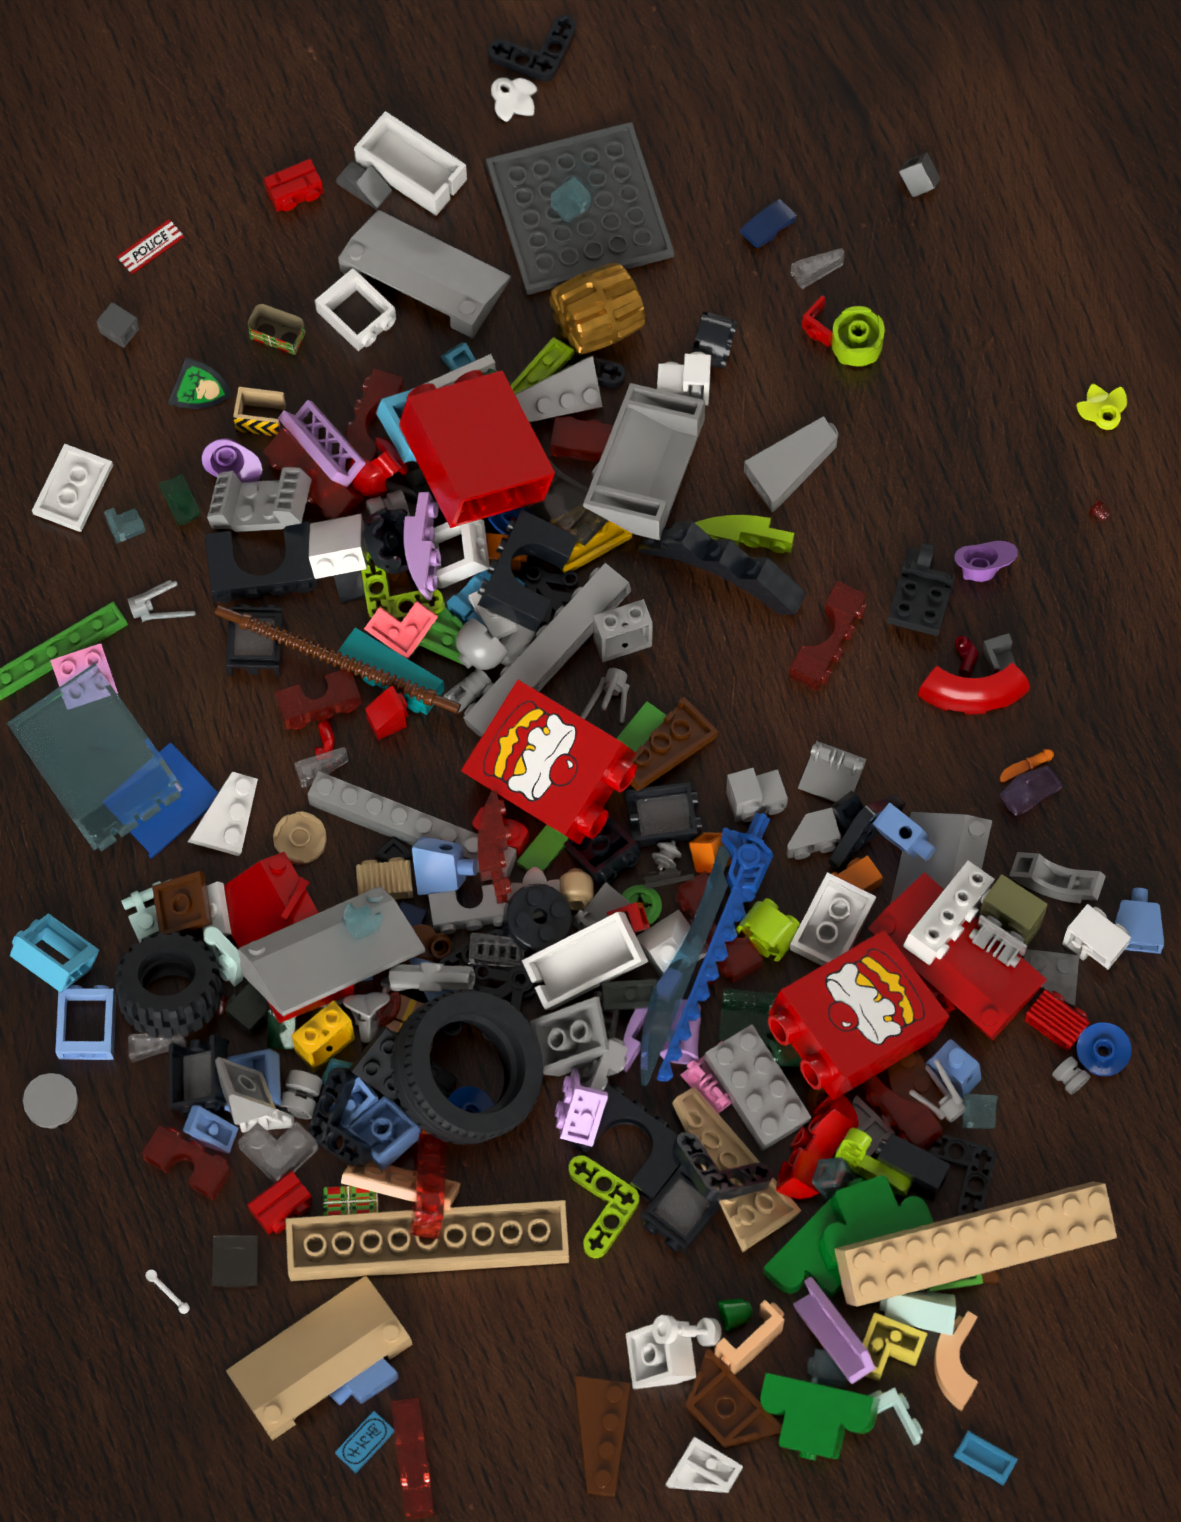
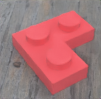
(404, 635)

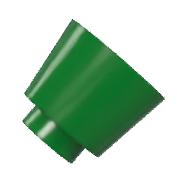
(734, 1313)

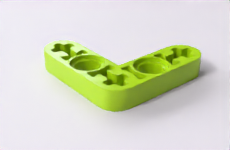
(392, 603)
(853, 1152)
(614, 1206)

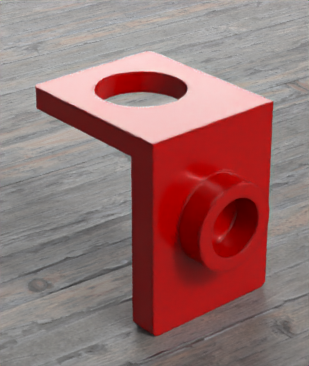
(813, 327)

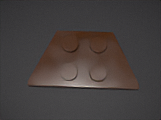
(727, 1405)

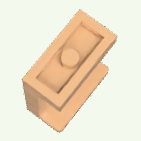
(737, 1359)

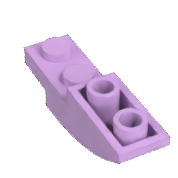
(419, 547)

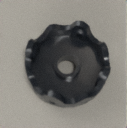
(383, 527)
(521, 926)

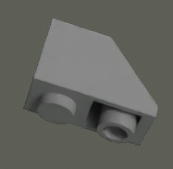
(815, 833)

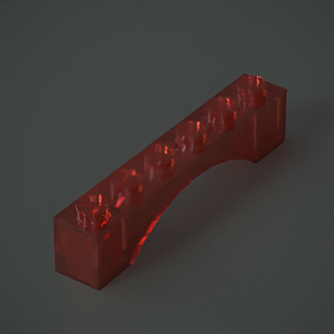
(909, 1119)

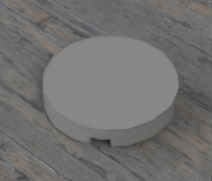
(50, 1100)

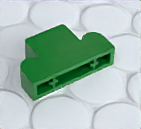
(868, 1212)
(804, 1258)
(816, 1414)

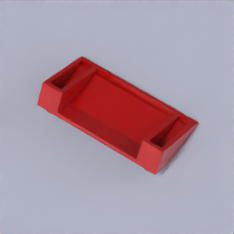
(255, 907)
(966, 974)

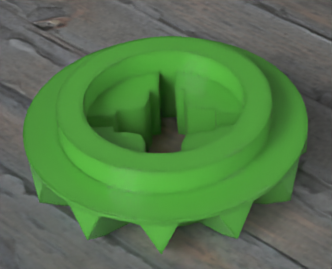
(649, 897)

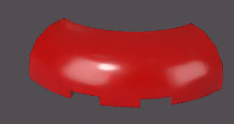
(974, 694)
(814, 1143)

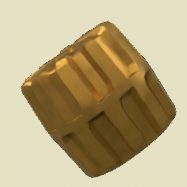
(597, 308)

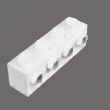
(948, 913)

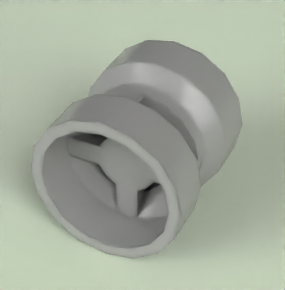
(1071, 1076)

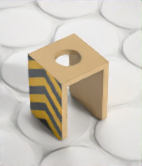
(257, 398)

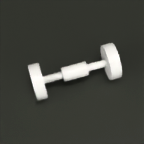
(666, 1330)

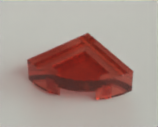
(389, 1011)

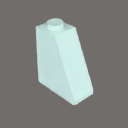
(922, 1310)

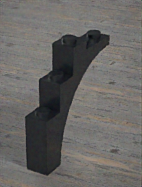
(722, 557)

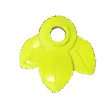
(1102, 404)

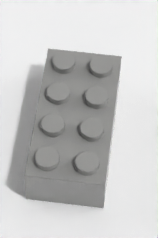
(757, 1087)

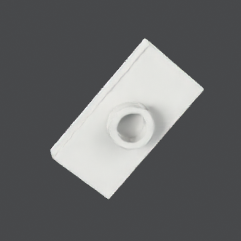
(496, 624)
(218, 908)

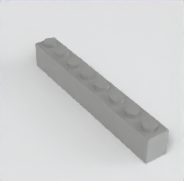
(552, 645)
(392, 817)

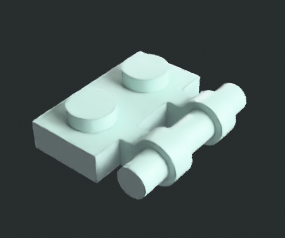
(145, 920)

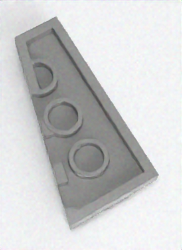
(562, 393)

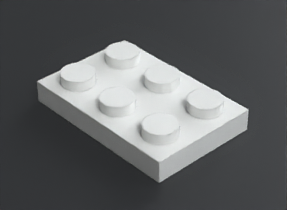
(72, 487)

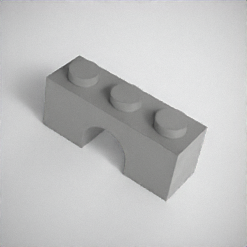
(451, 916)

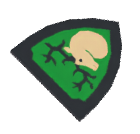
(198, 386)

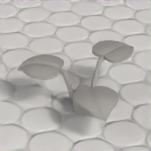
(367, 1006)

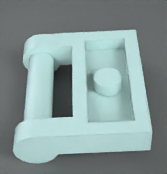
(226, 956)

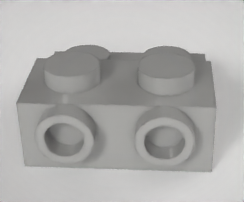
(610, 1063)

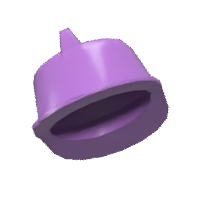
(229, 455)
(984, 560)

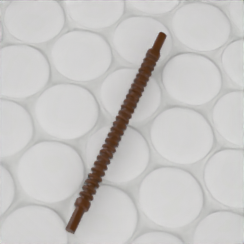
(247, 622)

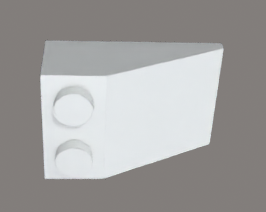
(832, 921)

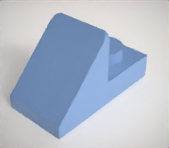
(359, 1102)
(210, 1129)

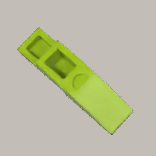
(749, 529)

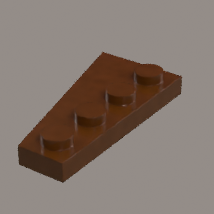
(602, 1426)

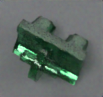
(180, 500)

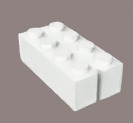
(411, 163)
(585, 960)

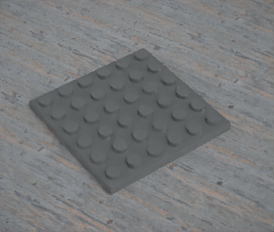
(618, 227)

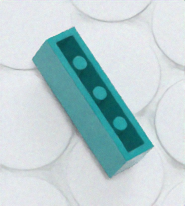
(376, 654)

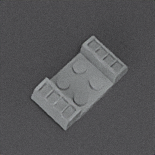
(260, 503)

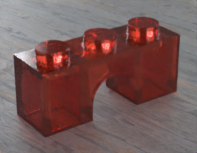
(299, 710)
(168, 1147)

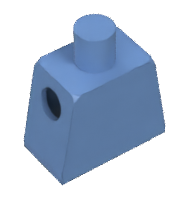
(898, 828)
(440, 865)
(1142, 922)
(958, 1066)
(367, 1383)

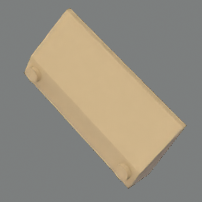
(318, 1356)

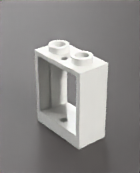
(340, 292)
(474, 548)

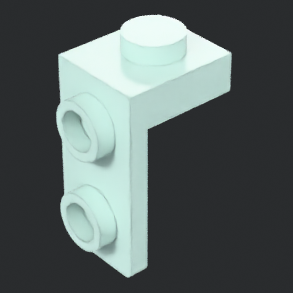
(900, 1404)

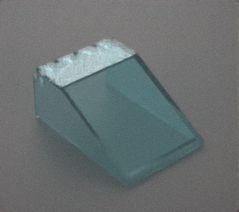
(96, 758)

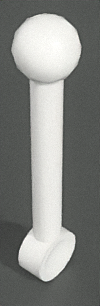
(151, 1276)

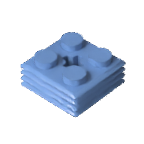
(266, 1062)
(399, 1129)

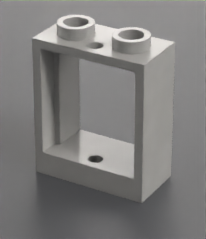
(610, 633)

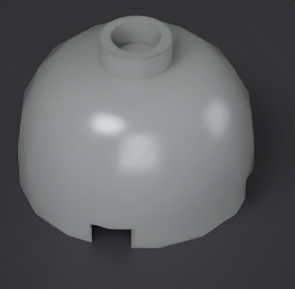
(478, 647)

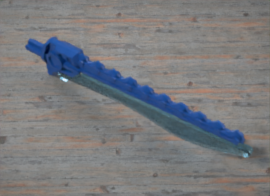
(746, 872)

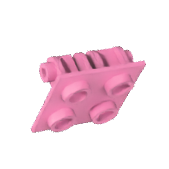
(72, 664)
(701, 1077)

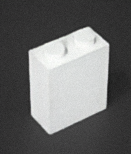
(337, 546)

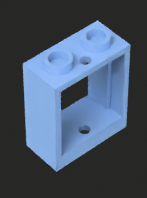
(86, 1049)

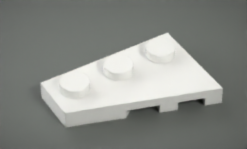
(228, 816)

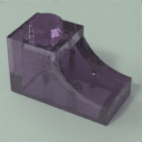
(1030, 789)

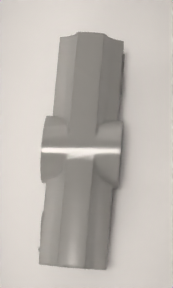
(431, 977)

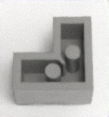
(755, 794)

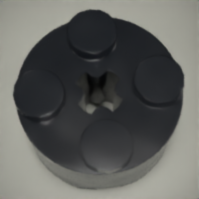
(715, 338)

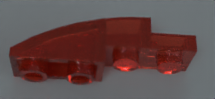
(492, 839)

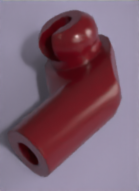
(968, 653)

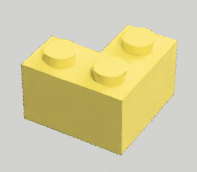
(892, 1339)

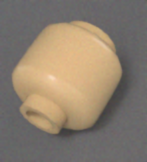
(577, 888)

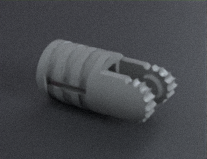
(469, 689)

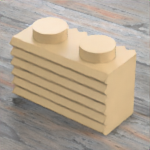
(392, 876)

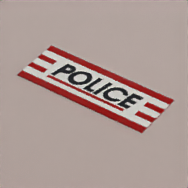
(150, 246)

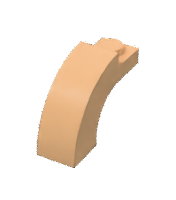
(950, 1375)

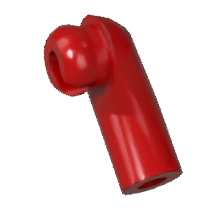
(327, 738)

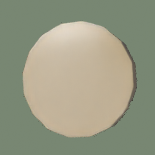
(300, 837)

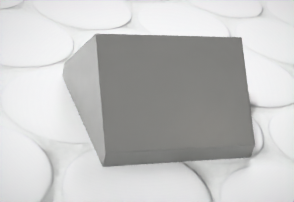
(244, 1091)

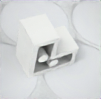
(687, 379)
(1096, 936)

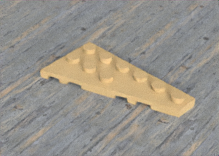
(749, 1215)

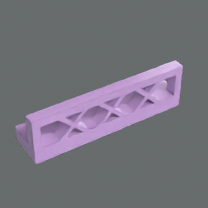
(323, 454)
(834, 1333)

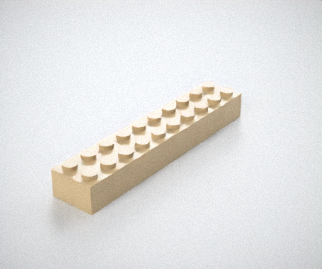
(467, 1240)
(975, 1243)

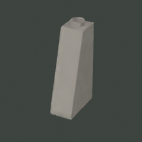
(789, 462)

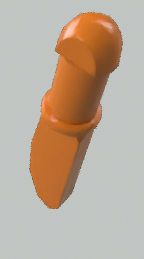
(1023, 766)

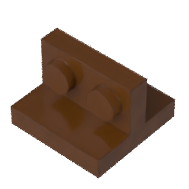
(183, 905)

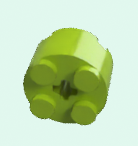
(857, 336)
(769, 929)

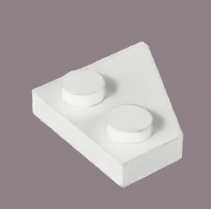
(276, 1120)
(704, 1469)

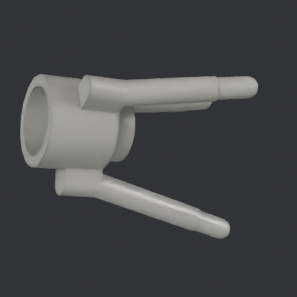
(141, 604)
(613, 685)
(951, 1104)

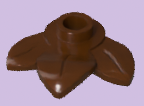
(429, 938)

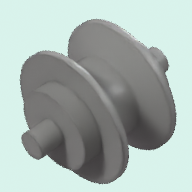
(666, 855)

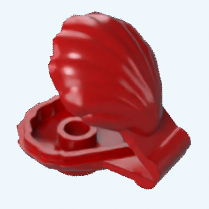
(373, 476)

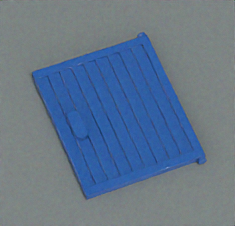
(179, 815)

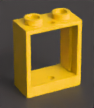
(325, 1029)

